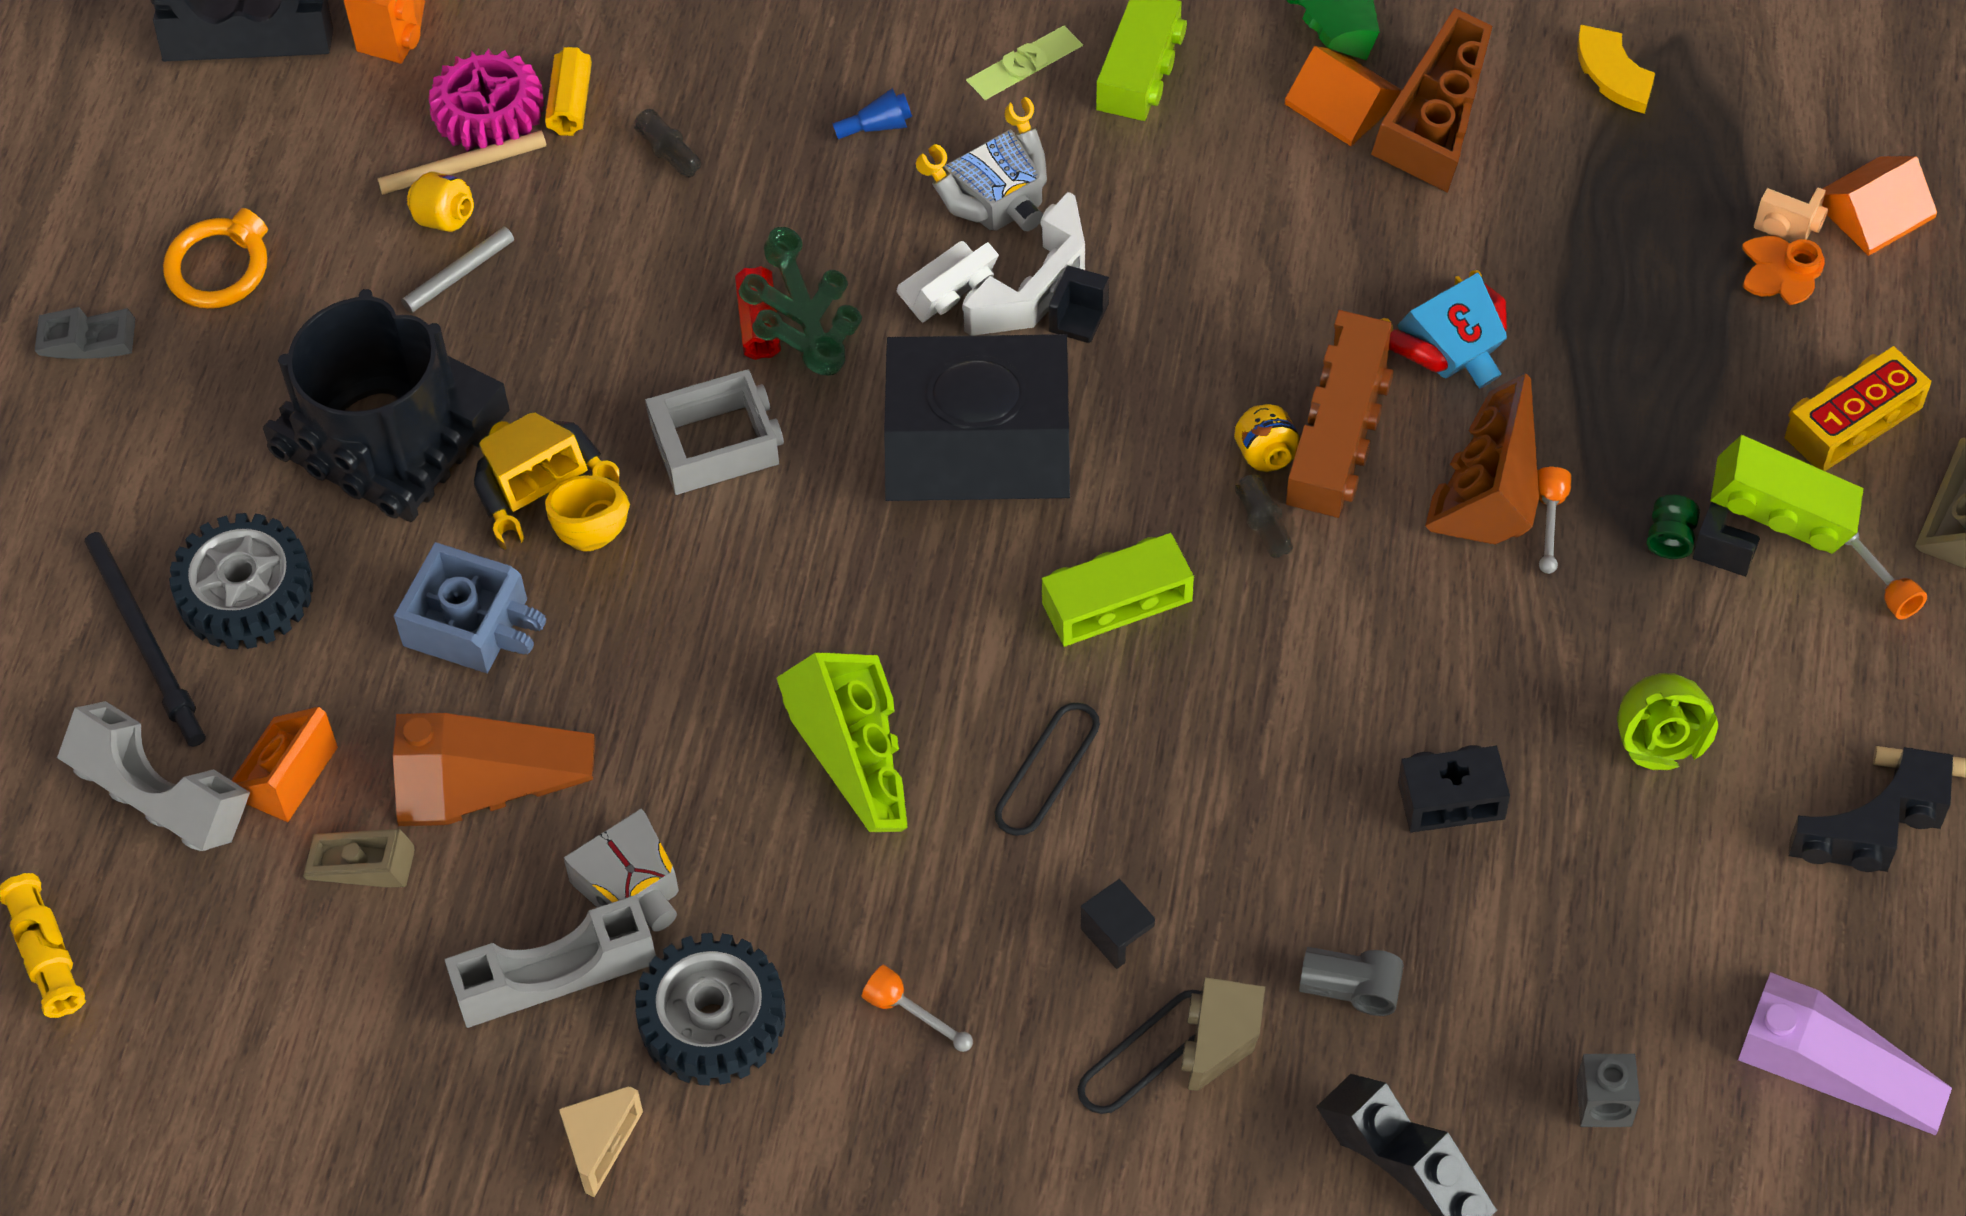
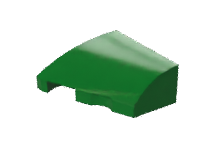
(1343, 24)

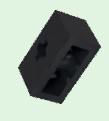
(1453, 788)

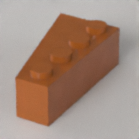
(1341, 415)

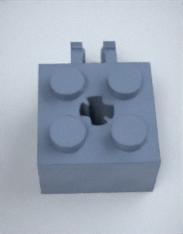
(466, 609)

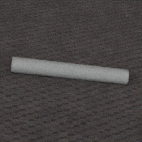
(457, 270)

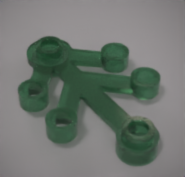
(819, 350)

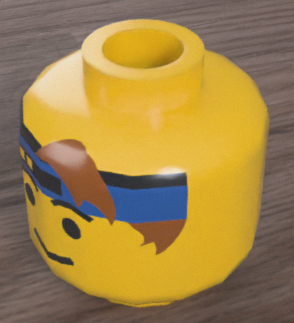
(440, 201)
(1266, 435)

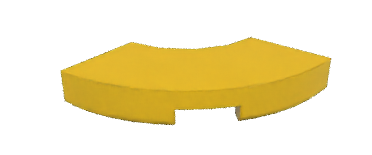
(1611, 69)

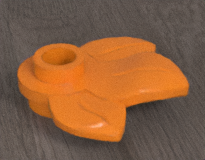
(1783, 268)

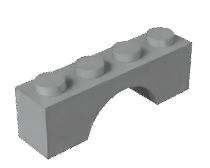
(109, 750)
(503, 981)

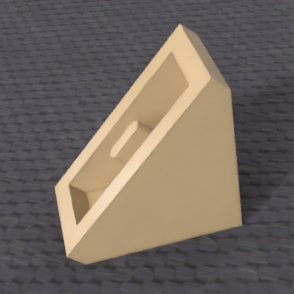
(599, 1131)

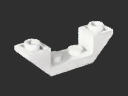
(1000, 308)

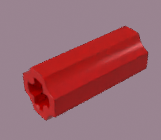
(753, 345)

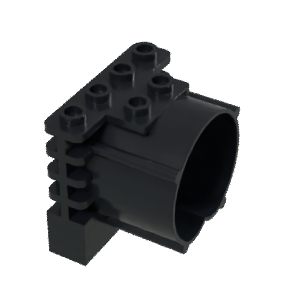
(241, 28)
(393, 450)

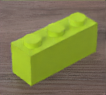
(1140, 57)
(1787, 494)
(1117, 589)

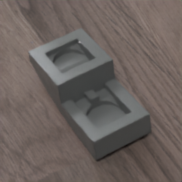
(76, 336)

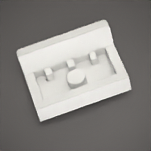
(946, 278)

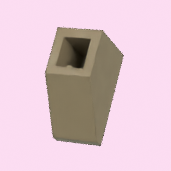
(1226, 1028)

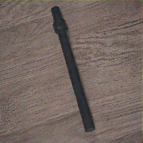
(176, 701)

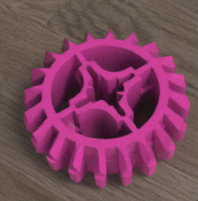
(461, 107)

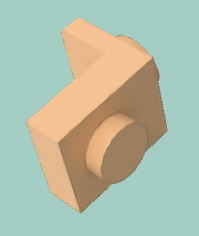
(1790, 217)

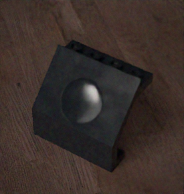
(976, 417)

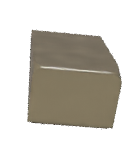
(361, 858)

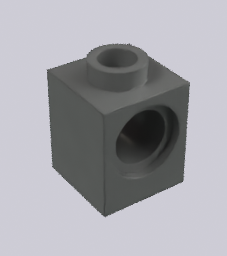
(1607, 1090)

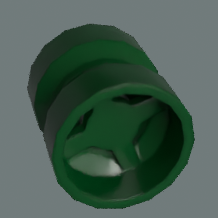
(1673, 525)

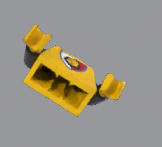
(529, 461)

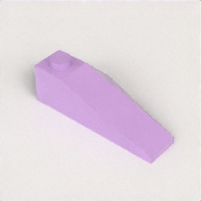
(1830, 1050)

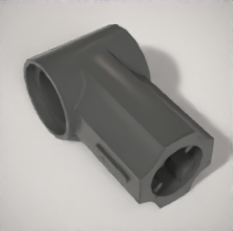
(1365, 980)

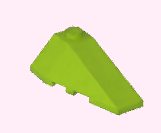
(843, 716)

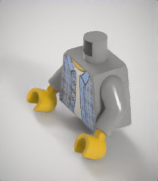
(996, 180)

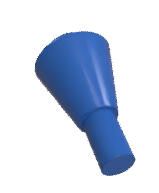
(884, 113)

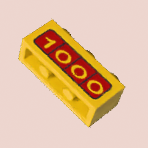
(1857, 408)

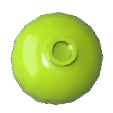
(1666, 721)

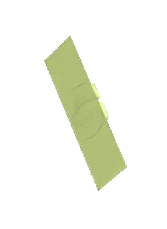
(1024, 62)

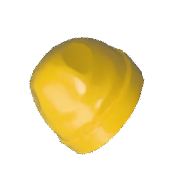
(587, 511)

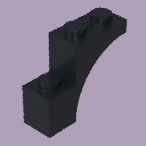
(1869, 834)
(1419, 1157)

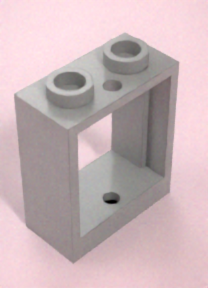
(707, 401)

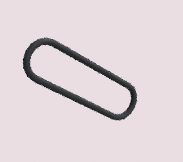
(998, 811)
(1121, 1047)

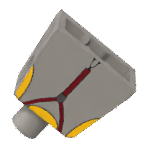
(625, 864)

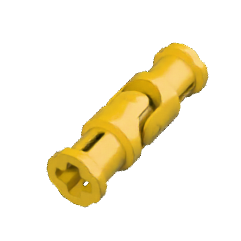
(41, 945)

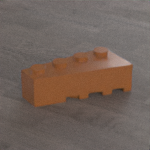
(1433, 110)

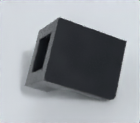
(1079, 304)
(1723, 544)
(1115, 920)

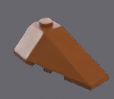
(1496, 475)
(469, 763)

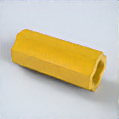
(568, 91)

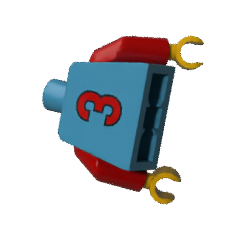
(1455, 331)

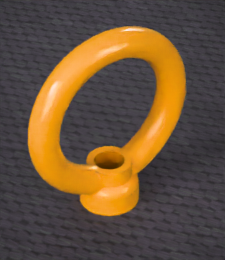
(246, 231)

